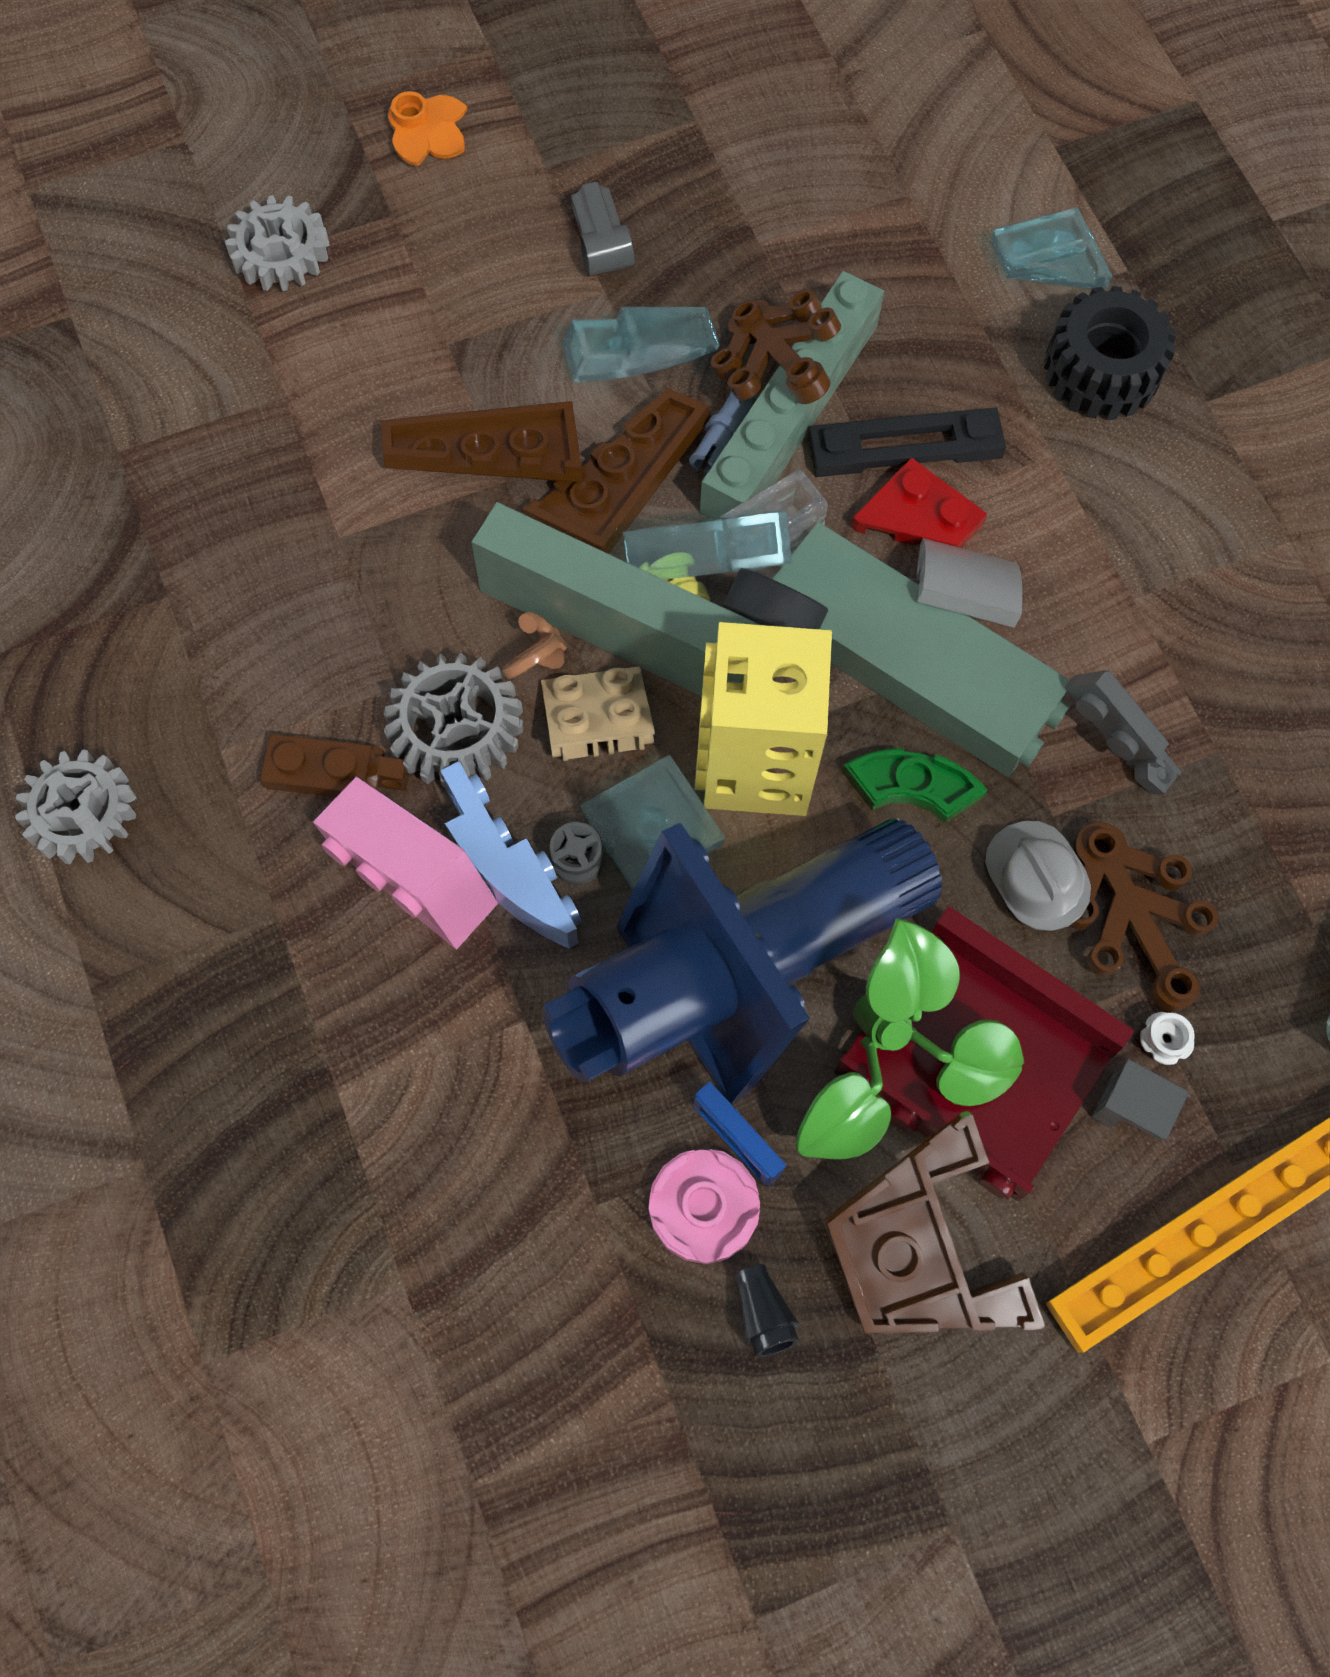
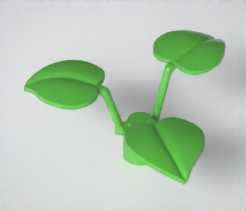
(908, 977)

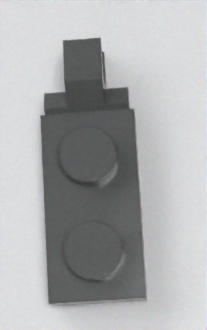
(1125, 727)

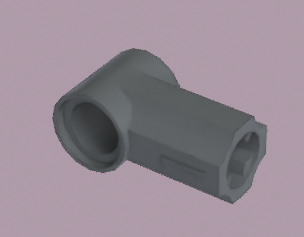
(603, 240)

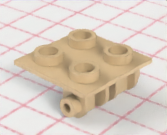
(597, 710)

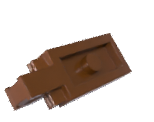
(327, 766)

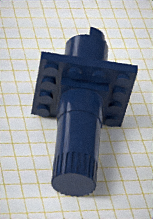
(725, 962)

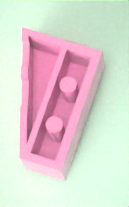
(406, 860)

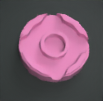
(704, 1206)

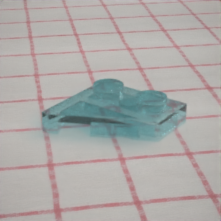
(1052, 251)

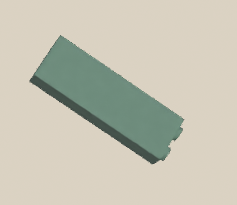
(598, 597)
(926, 657)

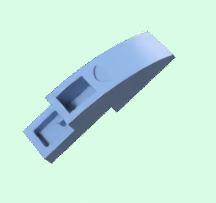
(513, 874)

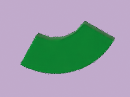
(915, 779)

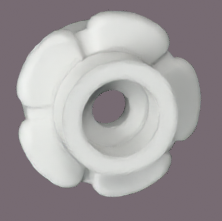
(1173, 1025)

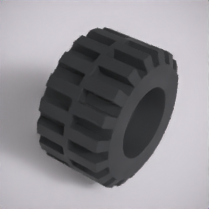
(1116, 323)

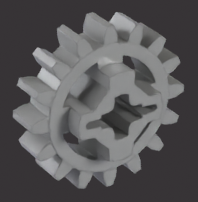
(277, 243)
(49, 807)

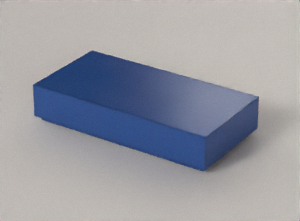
(738, 1134)

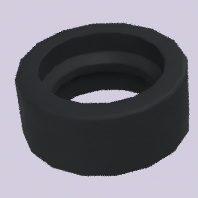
(773, 602)

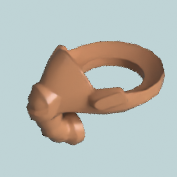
(545, 652)

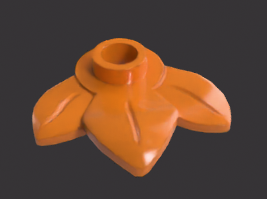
(426, 126)

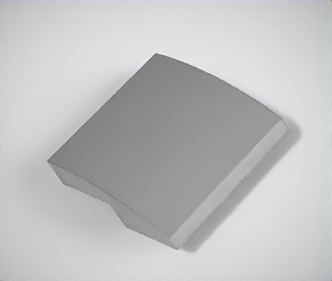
(969, 583)

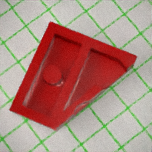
(920, 506)

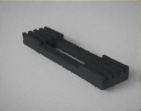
(974, 434)

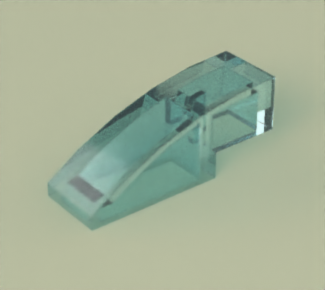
(637, 342)
(710, 545)

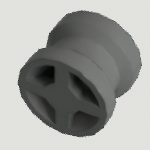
(574, 841)

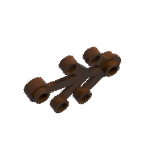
(753, 323)
(1135, 906)

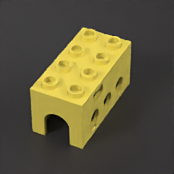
(751, 717)

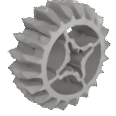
(463, 684)

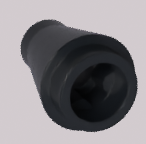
(765, 1315)

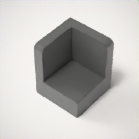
(1140, 1100)

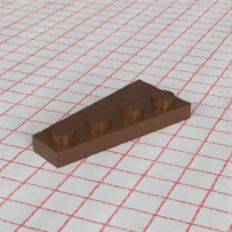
(501, 442)
(623, 473)

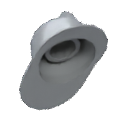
(1038, 875)

